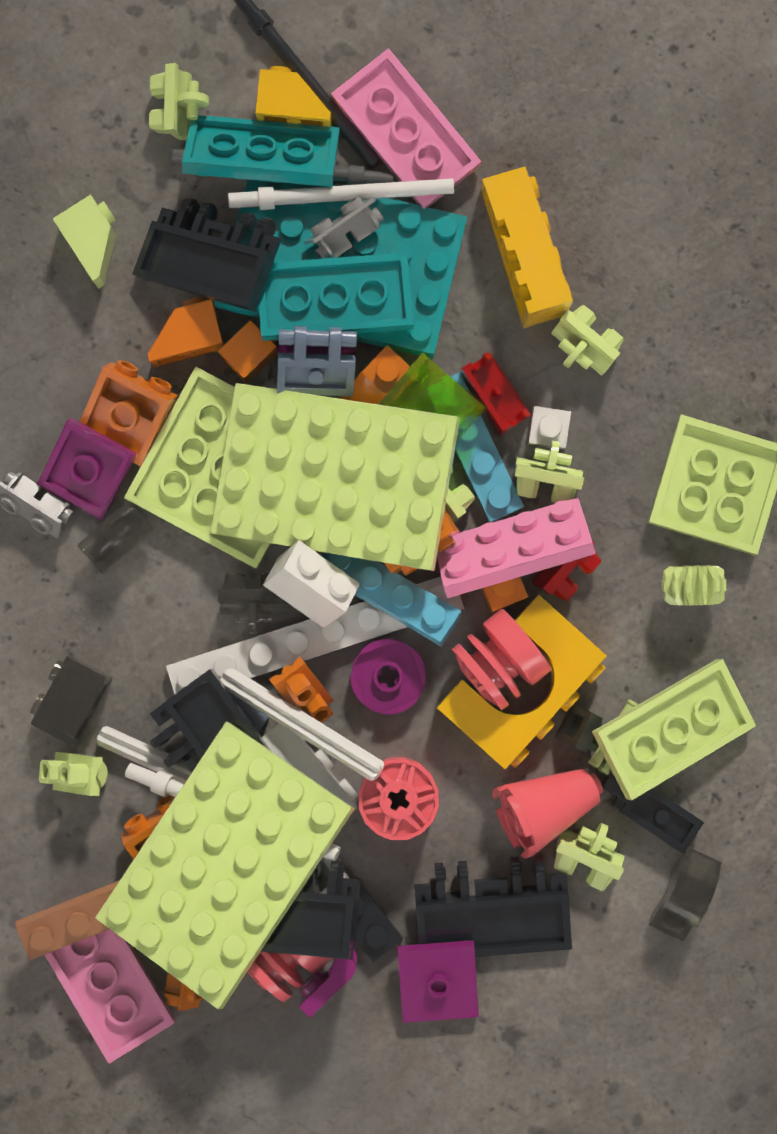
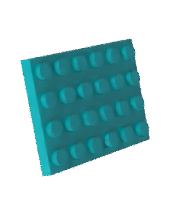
(426, 234)

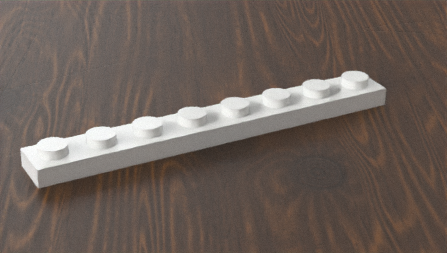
(303, 640)

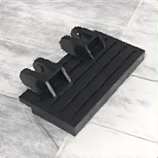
(208, 256)
(200, 714)
(493, 918)
(320, 922)

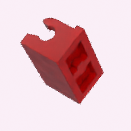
(495, 391)

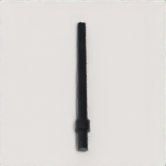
(262, 25)

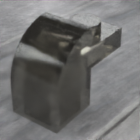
(687, 894)

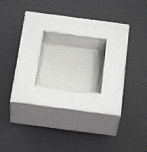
(549, 426)

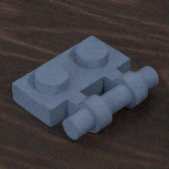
(316, 373)

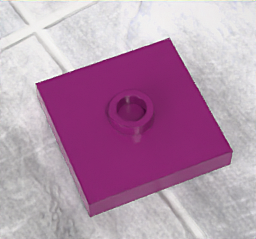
(86, 468)
(438, 981)

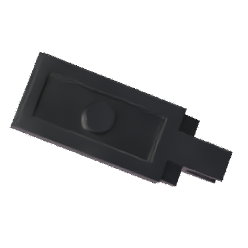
(657, 815)

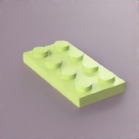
(674, 729)

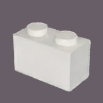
(311, 584)

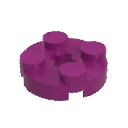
(397, 657)

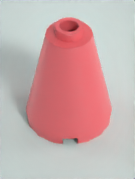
(545, 807)

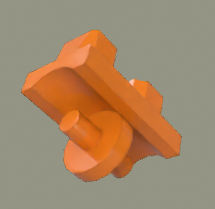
(303, 690)

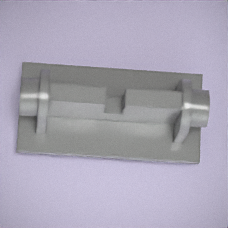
(356, 218)
(45, 516)

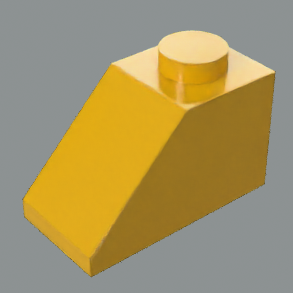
(288, 99)

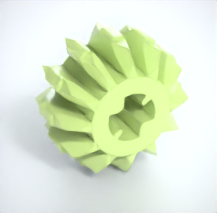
(694, 585)

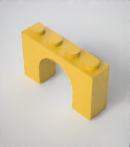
(572, 662)

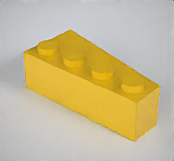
(526, 247)

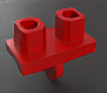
(556, 579)

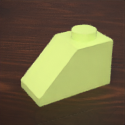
(90, 236)

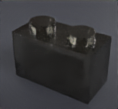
(70, 700)

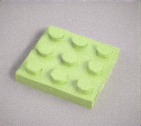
(716, 485)

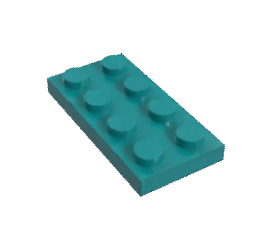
(261, 150)
(341, 292)

